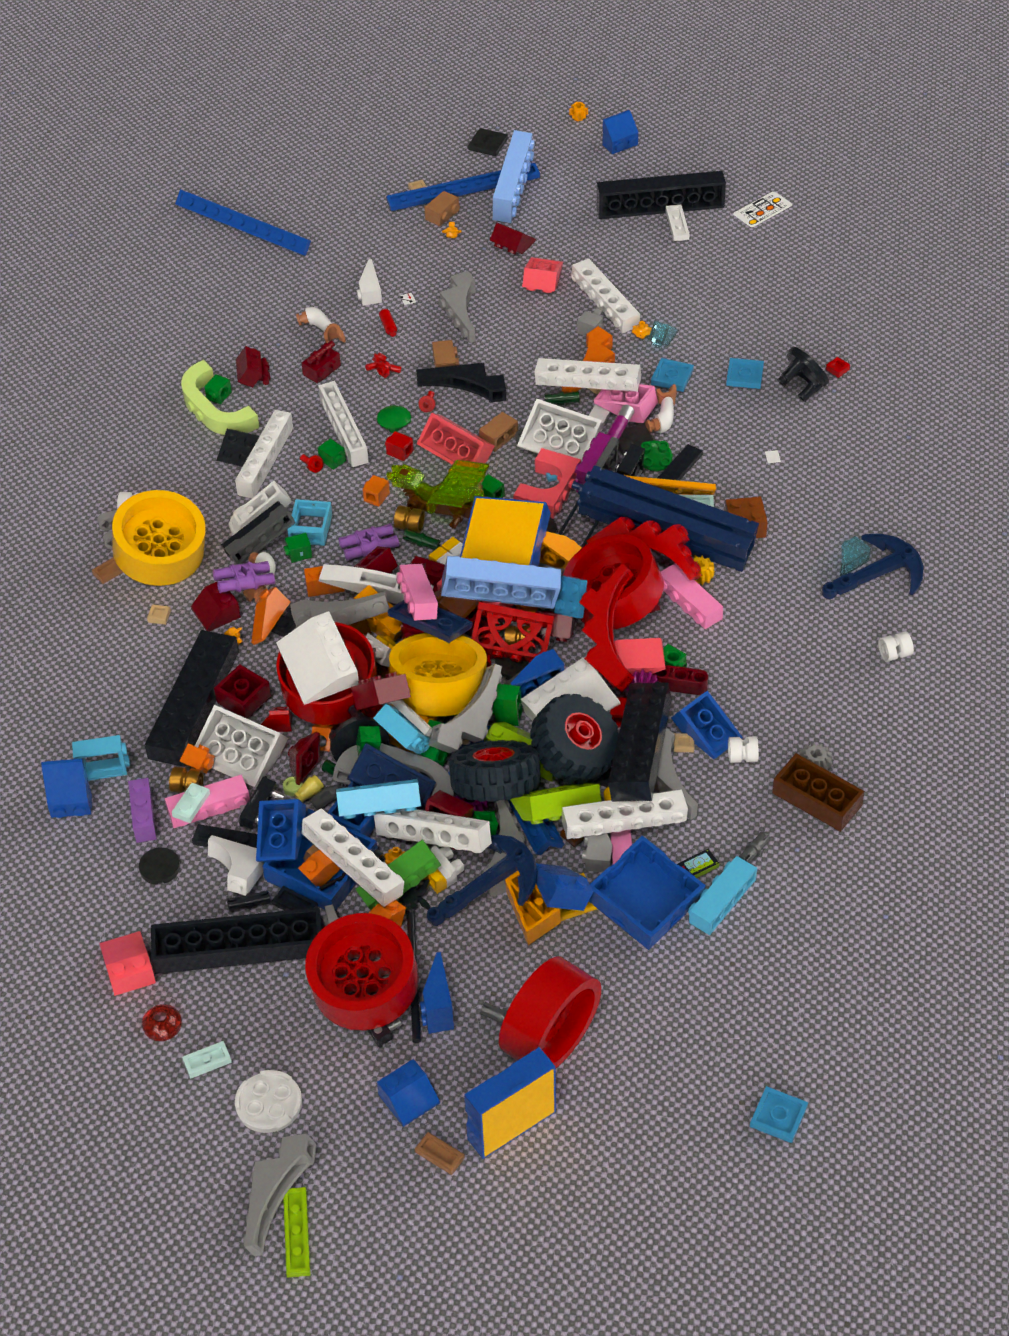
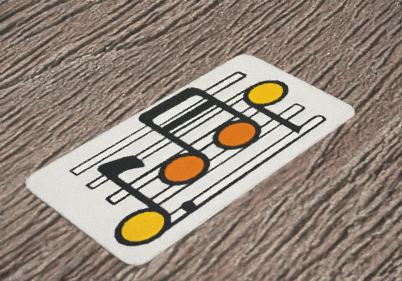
(762, 209)

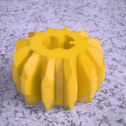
(707, 569)

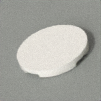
(268, 1101)

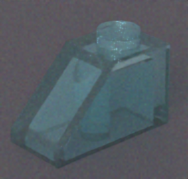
(662, 334)
(853, 555)

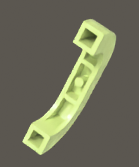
(217, 421)

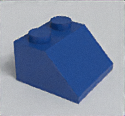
(619, 132)
(407, 1092)

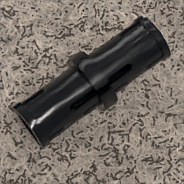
(248, 901)

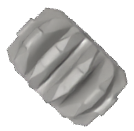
(817, 755)

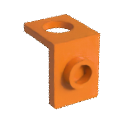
(324, 730)

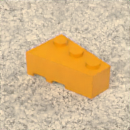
(382, 623)
(534, 915)

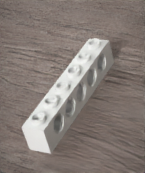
(605, 295)
(587, 374)
(343, 424)
(264, 454)
(623, 815)
(435, 829)
(353, 857)

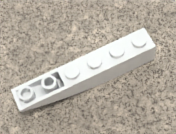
(357, 579)

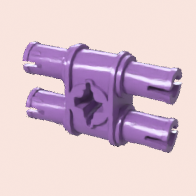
(367, 541)
(243, 576)

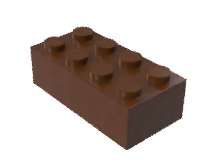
(818, 792)

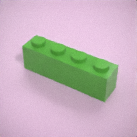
(411, 866)

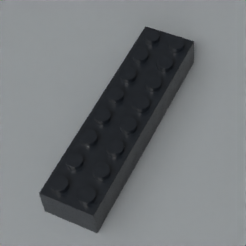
(653, 194)
(191, 697)
(640, 742)
(233, 940)

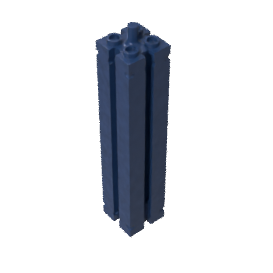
(711, 531)

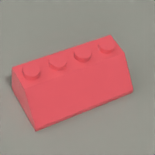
(453, 442)

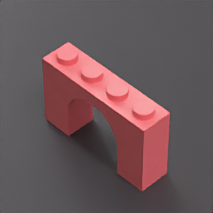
(555, 464)

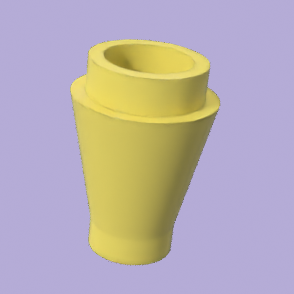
(309, 788)

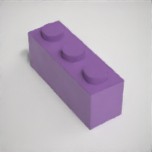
(142, 810)

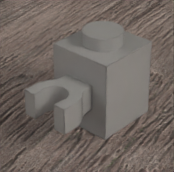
(589, 321)

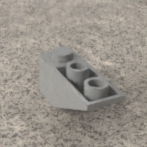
(598, 852)

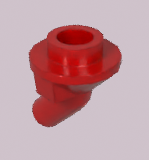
(377, 358)
(384, 368)
(427, 402)
(313, 463)

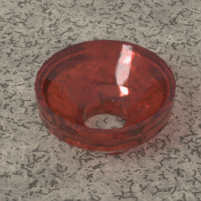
(163, 1029)

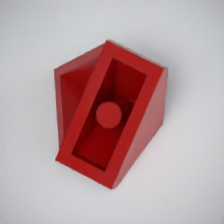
(279, 719)

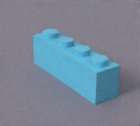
(378, 797)
(722, 895)

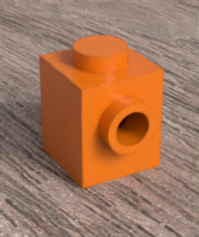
(376, 490)
(198, 758)

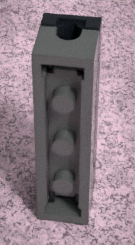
(258, 533)

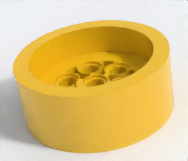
(158, 537)
(439, 673)

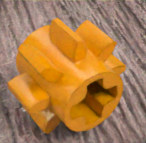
(578, 111)

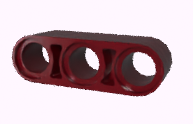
(684, 679)

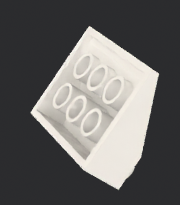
(558, 430)
(318, 659)
(577, 679)
(240, 745)

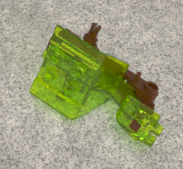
(450, 497)

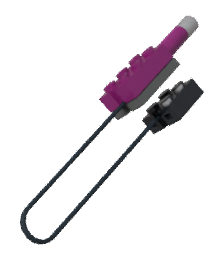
(604, 453)

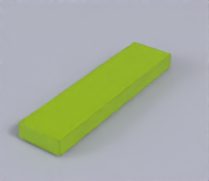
(296, 1233)

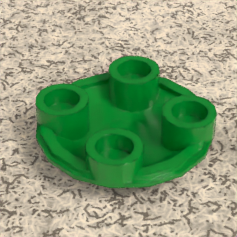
(393, 418)
(657, 455)

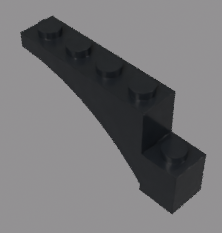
(465, 377)

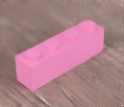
(417, 592)
(691, 597)
(223, 797)

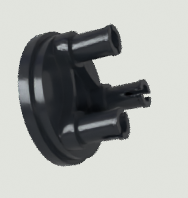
(805, 367)
(346, 733)

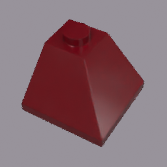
(304, 756)

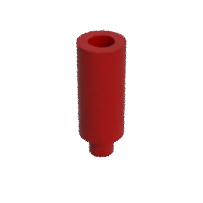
(388, 322)

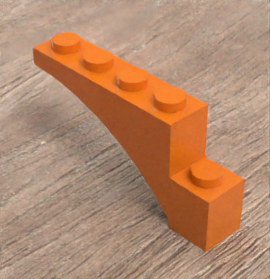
(599, 350)

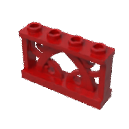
(508, 614)

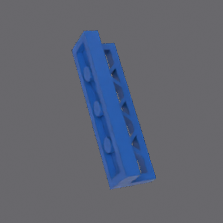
(539, 834)

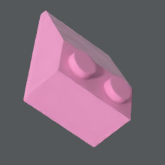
(641, 401)

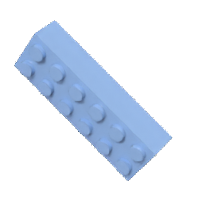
(513, 176)
(500, 582)

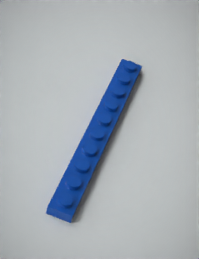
(456, 188)
(243, 222)

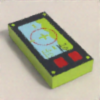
(700, 863)

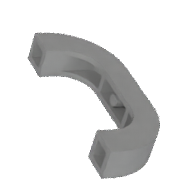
(419, 763)

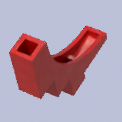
(669, 542)
(600, 628)

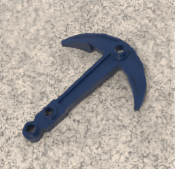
(902, 556)
(517, 858)

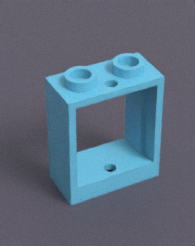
(316, 535)
(402, 729)
(102, 746)

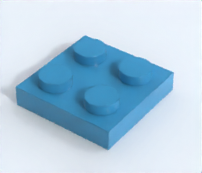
(672, 372)
(745, 373)
(569, 597)
(779, 1114)

